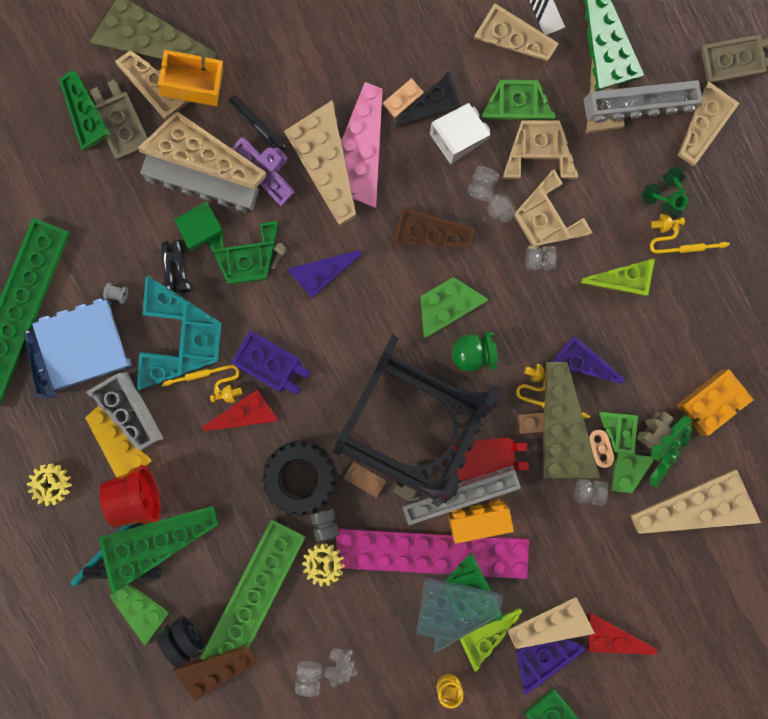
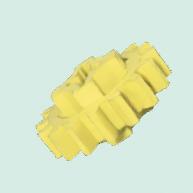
(49, 477)
(330, 569)

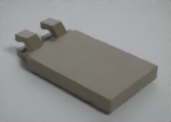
(735, 59)
(121, 121)

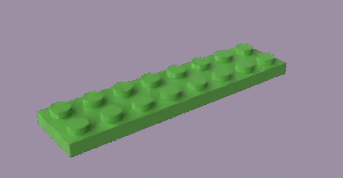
(256, 589)

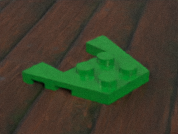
(249, 261)
(670, 449)

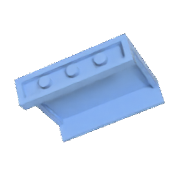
(80, 344)

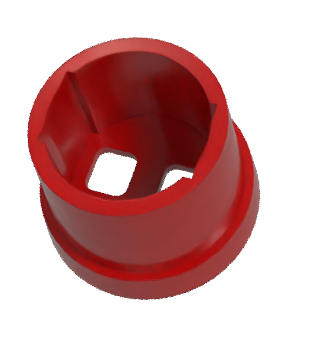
(131, 498)

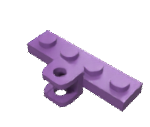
(271, 162)

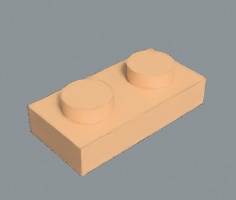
(403, 98)

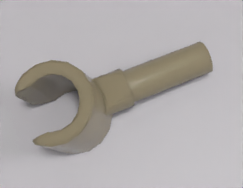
(281, 249)

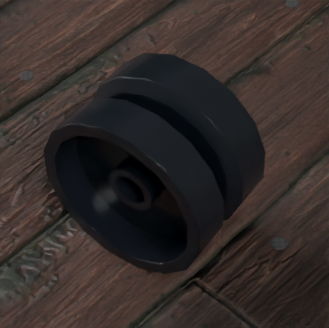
(180, 642)

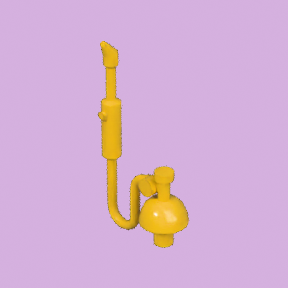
(665, 223)
(538, 374)
(227, 392)

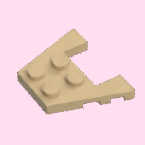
(540, 141)
(541, 220)

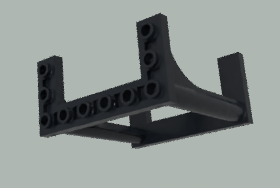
(471, 403)

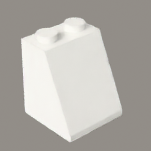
(459, 132)

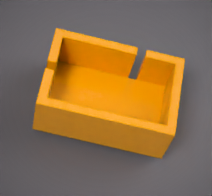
(185, 80)
(715, 402)
(480, 521)

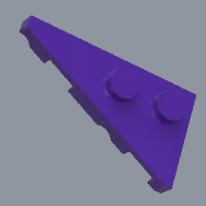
(319, 274)
(585, 361)

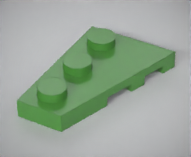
(139, 611)

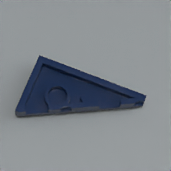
(41, 380)

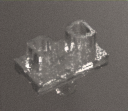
(343, 668)

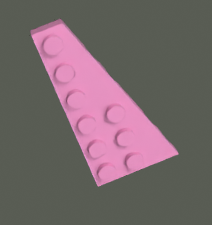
(362, 145)

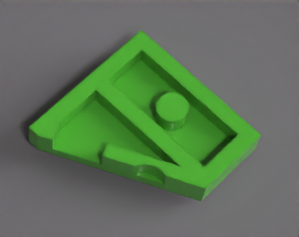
(620, 431)
(629, 471)

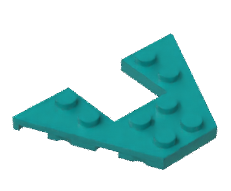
(197, 341)

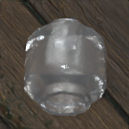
(501, 208)

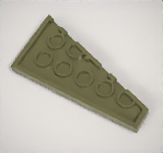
(135, 29)
(565, 437)

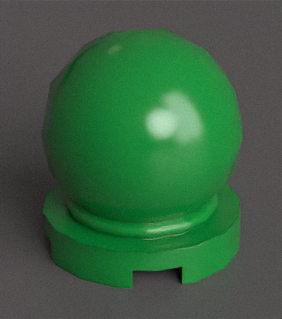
(473, 352)

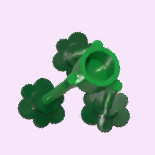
(676, 201)

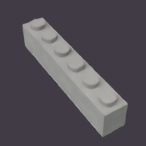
(199, 183)

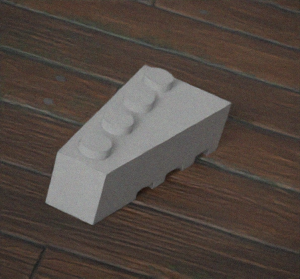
(127, 410)

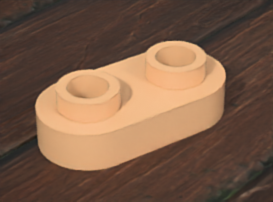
(601, 447)

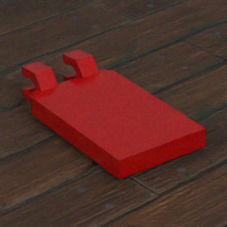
(490, 456)

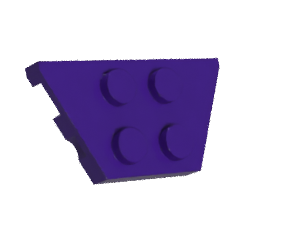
(543, 660)

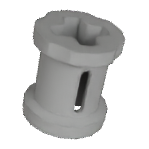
(115, 293)

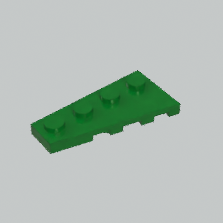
(84, 115)

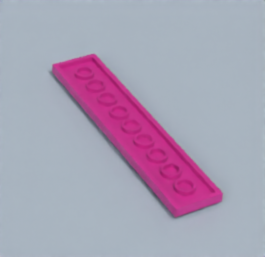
(430, 552)

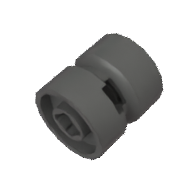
(324, 523)

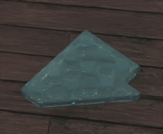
(454, 611)

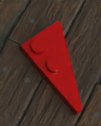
(246, 412)
(614, 640)

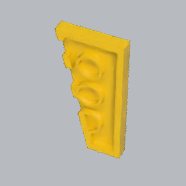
(115, 445)

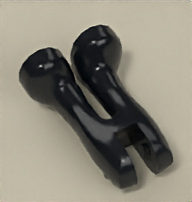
(177, 257)

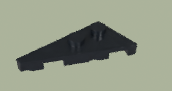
(438, 100)

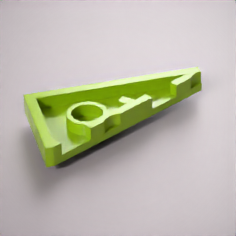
(629, 279)
(482, 640)

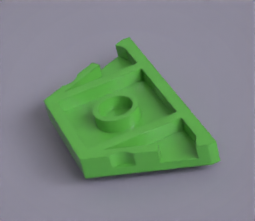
(518, 102)
(447, 304)

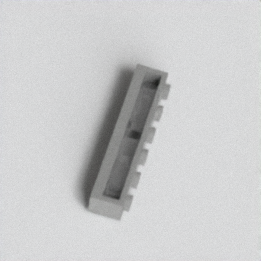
(642, 101)
(469, 493)

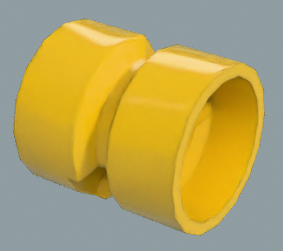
(449, 691)

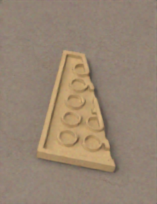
(191, 146)
(322, 154)
(709, 504)

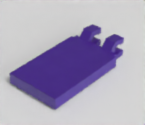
(269, 363)

